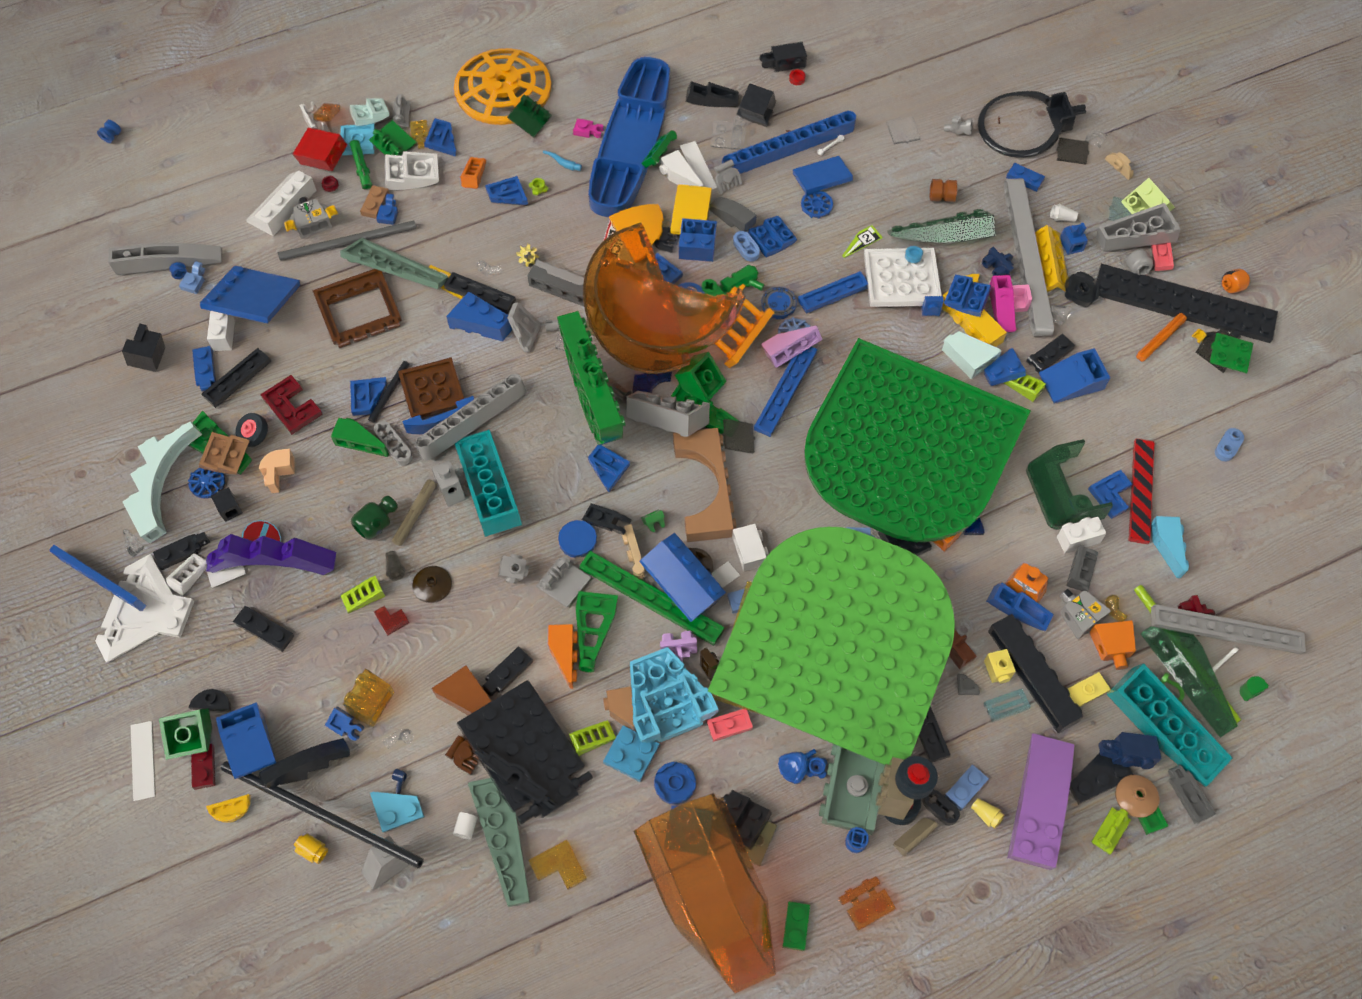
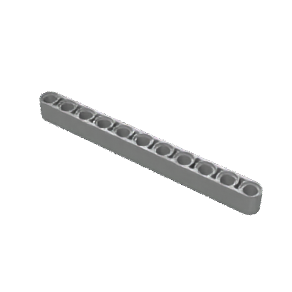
(1028, 256)

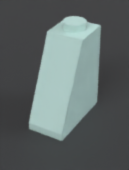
(970, 353)

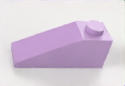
(790, 344)

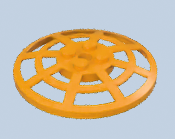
(499, 89)

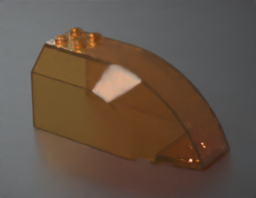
(711, 888)

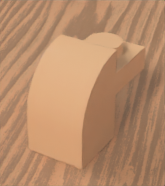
(275, 465)

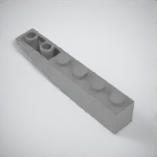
(160, 256)

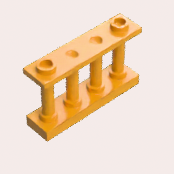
(752, 330)

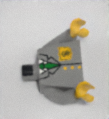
(310, 217)

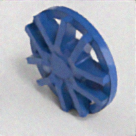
(817, 204)
(205, 482)

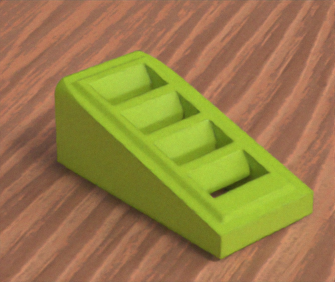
(1027, 392)
(365, 600)
(596, 743)

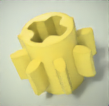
(524, 251)

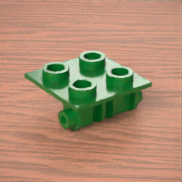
(392, 139)
(1231, 352)

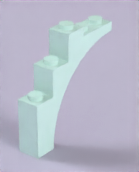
(159, 455)

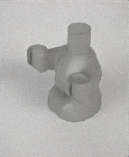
(960, 126)

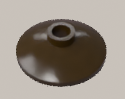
(435, 591)

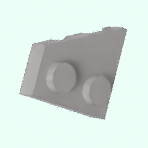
(524, 326)

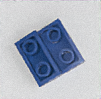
(772, 236)
(967, 295)

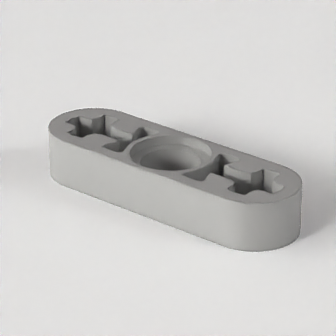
(392, 435)

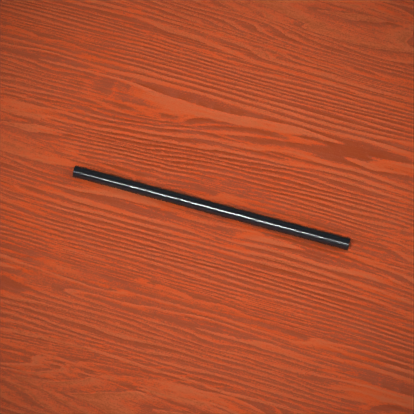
(331, 819)

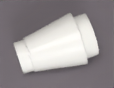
(1063, 213)

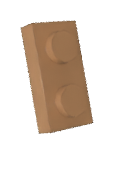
(374, 199)

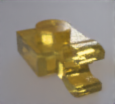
(419, 130)

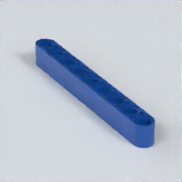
(792, 142)

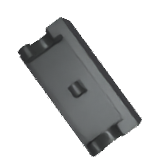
(1082, 568)

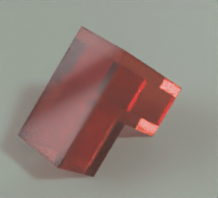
(391, 622)

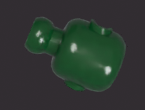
(373, 517)

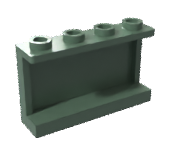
(841, 807)

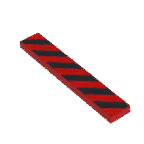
(1141, 491)

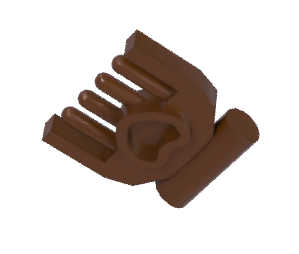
(462, 754)

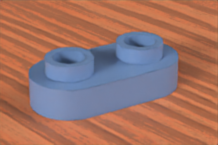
(748, 249)
(1230, 443)

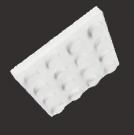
(900, 282)

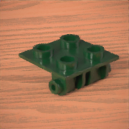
(529, 115)

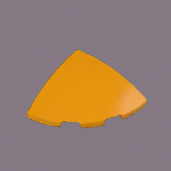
(649, 215)

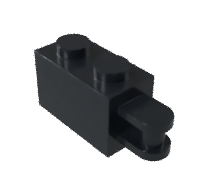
(785, 57)

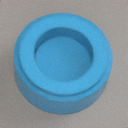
(913, 254)

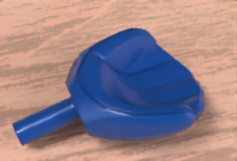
(794, 765)

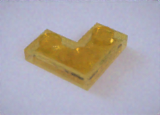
(560, 859)

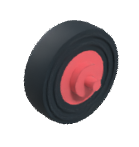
(253, 428)

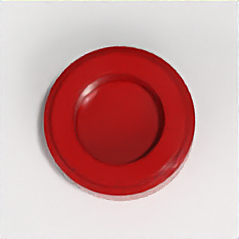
(797, 77)

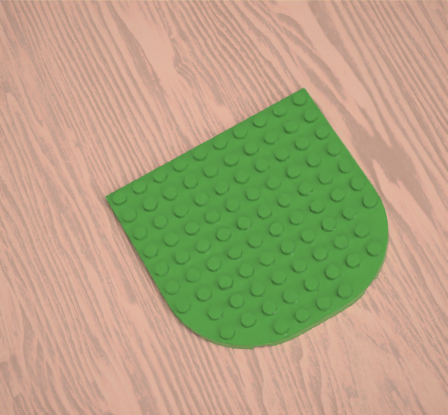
(841, 641)

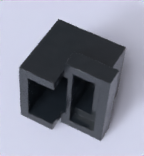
(757, 105)
(145, 349)

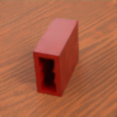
(320, 149)

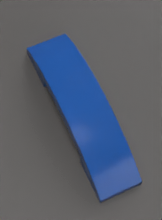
(417, 426)

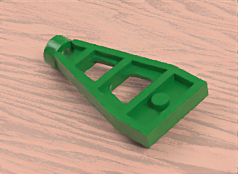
(599, 605)

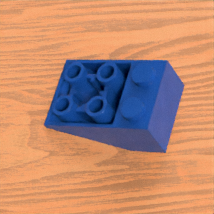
(1075, 376)
(246, 740)

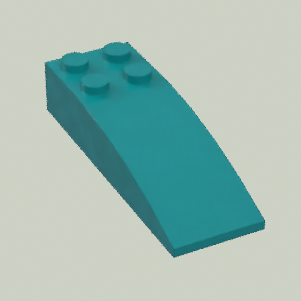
(488, 483)
(1162, 715)

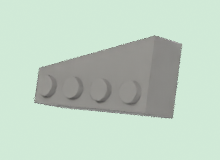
(1139, 229)

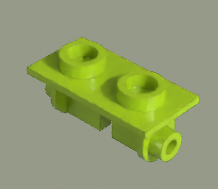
(1111, 830)

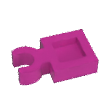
(585, 128)

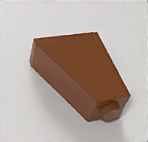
(462, 692)

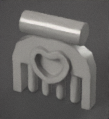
(726, 174)

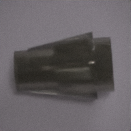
(394, 566)

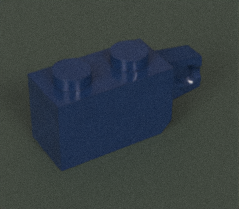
(1132, 750)

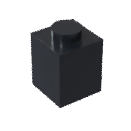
(226, 504)

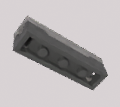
(557, 282)

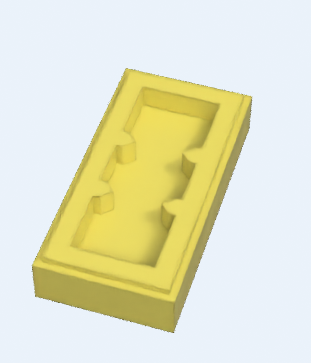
(1088, 689)

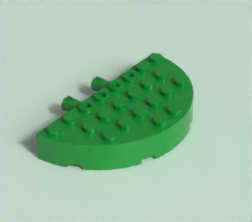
(589, 379)

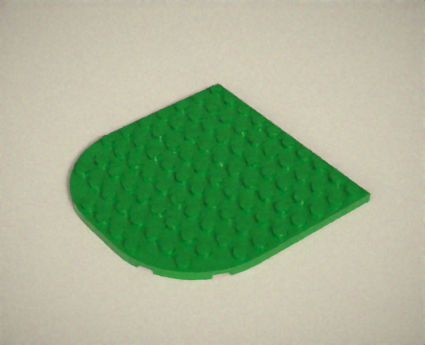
(908, 446)

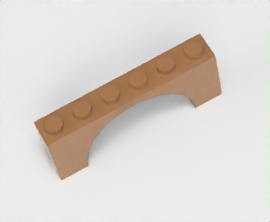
(716, 519)

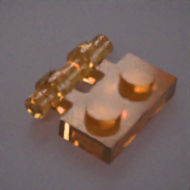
(869, 910)

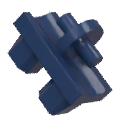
(1001, 263)

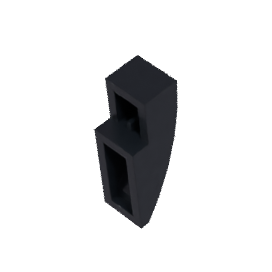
(711, 95)

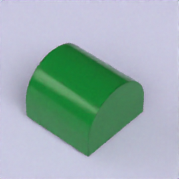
(1253, 687)

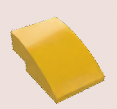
(690, 203)

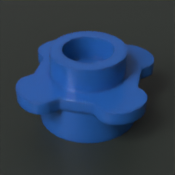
(821, 763)

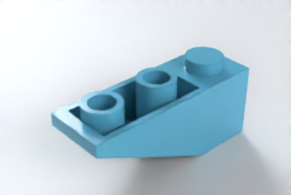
(1168, 540)

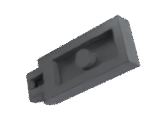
(1190, 794)

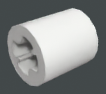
(465, 826)

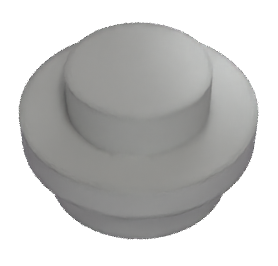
(857, 785)

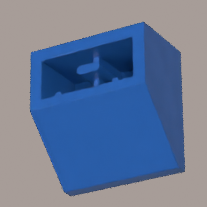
(697, 240)

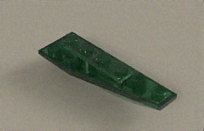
(949, 229)
(1193, 672)

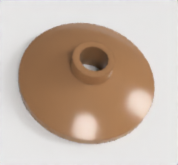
(1135, 805)

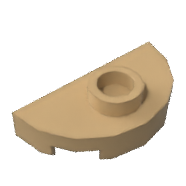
(1120, 163)

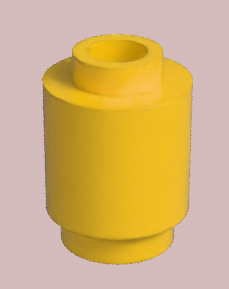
(310, 848)

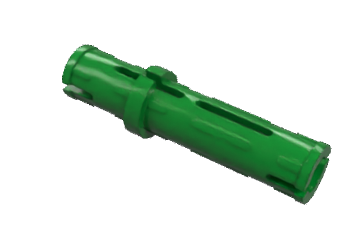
(364, 178)

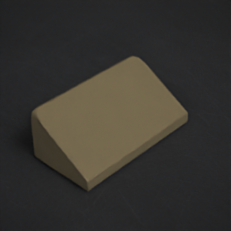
(915, 835)

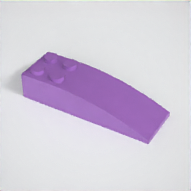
(1042, 803)

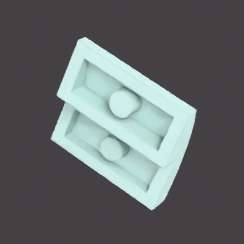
(372, 112)

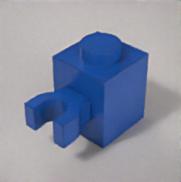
(1074, 239)

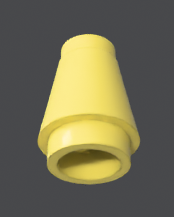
(988, 813)

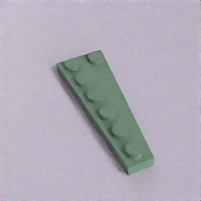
(382, 259)
(503, 840)

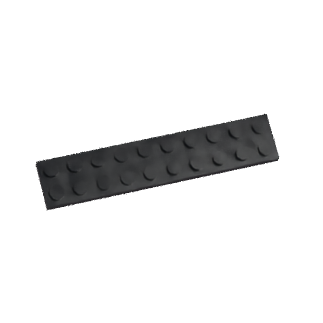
(1195, 304)

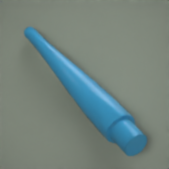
(571, 165)

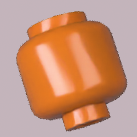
(1235, 281)

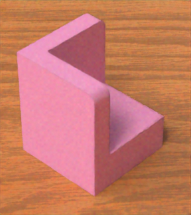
(1022, 297)

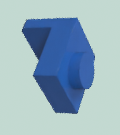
(932, 305)

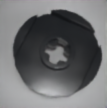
(1074, 293)

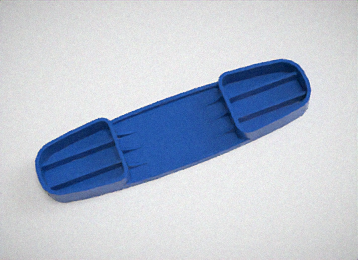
(629, 136)

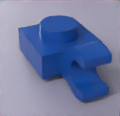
(388, 212)

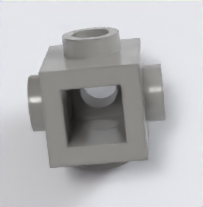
(506, 571)

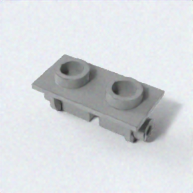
(401, 111)

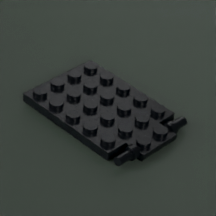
(526, 734)

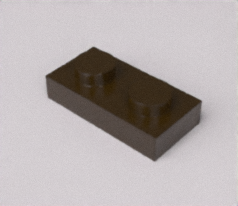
(708, 662)

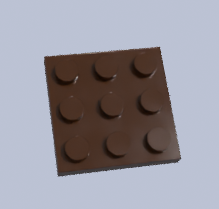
(431, 388)

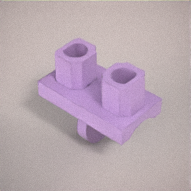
(680, 647)

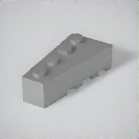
(667, 413)

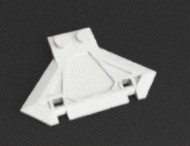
(162, 615)

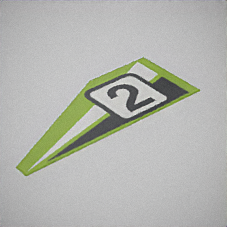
(862, 239)

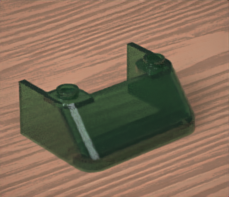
(1053, 491)

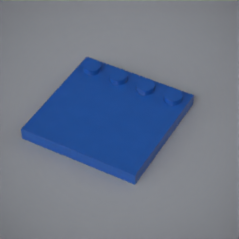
(250, 294)

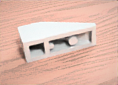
(678, 170)

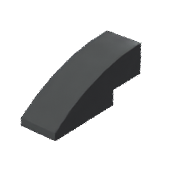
(733, 213)

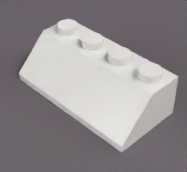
(280, 203)

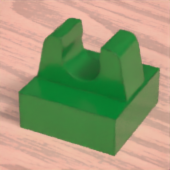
(653, 517)

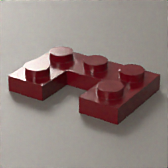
(278, 401)

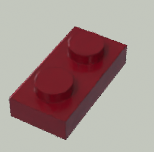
(203, 769)

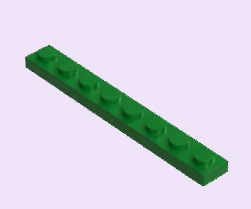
(649, 597)

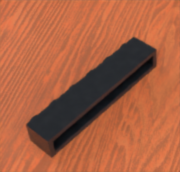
(1036, 674)

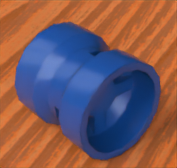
(109, 131)
(853, 843)

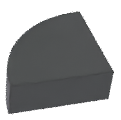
(966, 686)

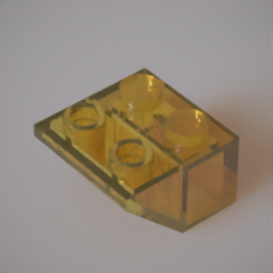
(368, 698)

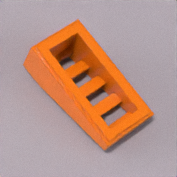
(472, 174)

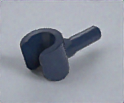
(399, 776)

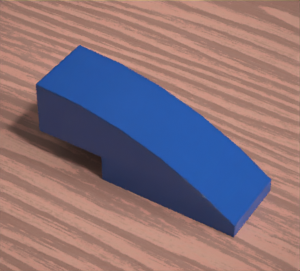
(1019, 605)

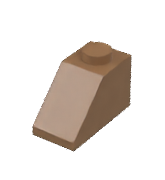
(620, 706)

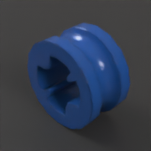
(178, 270)

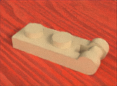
(633, 552)

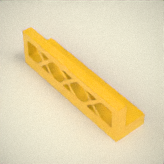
(1051, 258)

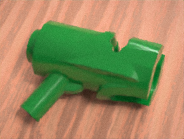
(747, 275)

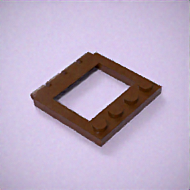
(350, 287)

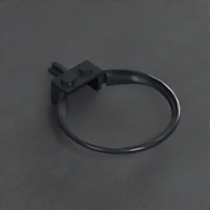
(1060, 113)

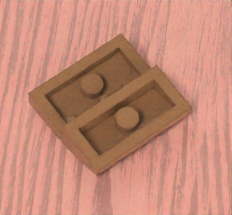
(223, 453)

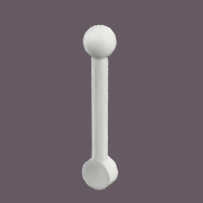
(840, 138)
(1232, 652)

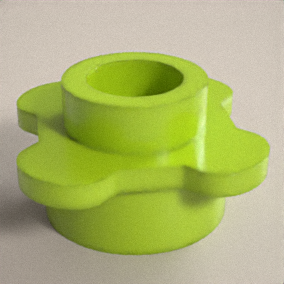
(538, 186)

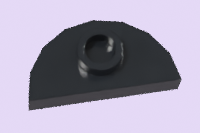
(211, 699)

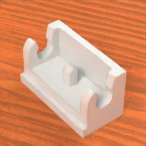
(308, 116)

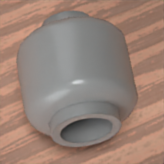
(1139, 262)

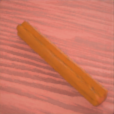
(1161, 337)

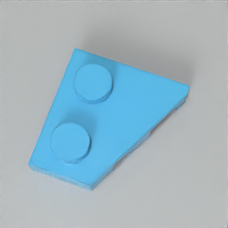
(396, 809)

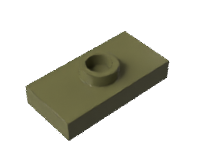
(758, 851)

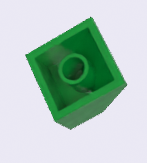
(701, 377)
(186, 733)

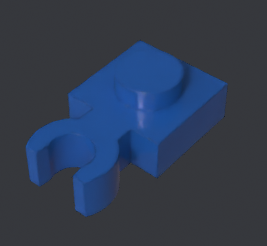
(341, 723)

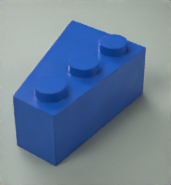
(479, 317)

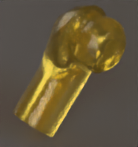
(1112, 603)

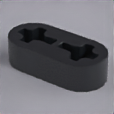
(944, 803)

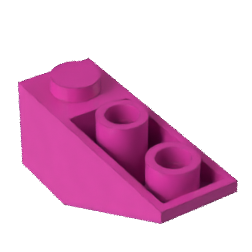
(1003, 302)

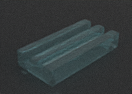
(991, 711)

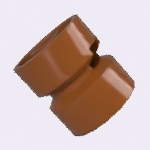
(943, 190)

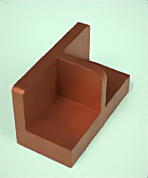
(960, 652)

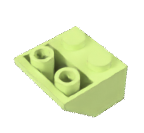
(1145, 197)

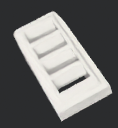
(180, 584)

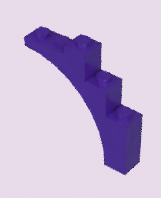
(295, 553)

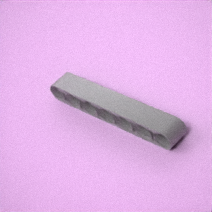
(470, 417)

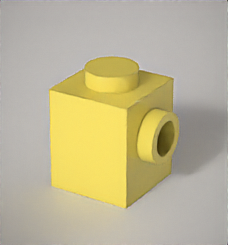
(999, 666)

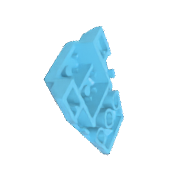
(667, 697)

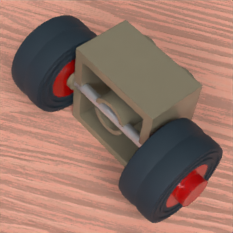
(903, 787)

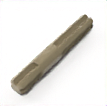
(414, 512)

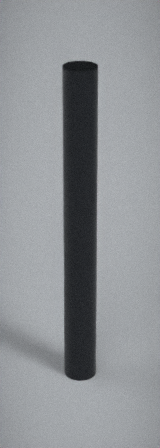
(388, 392)

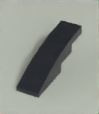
(298, 765)

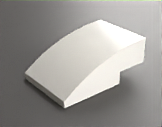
(410, 170)

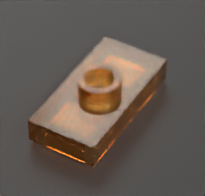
(326, 112)

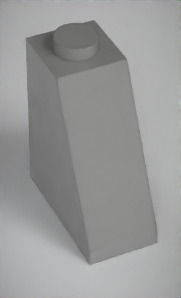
(381, 866)

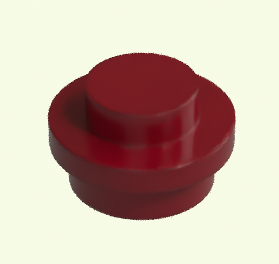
(330, 183)

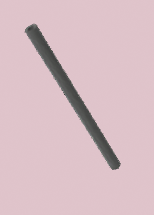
(347, 240)

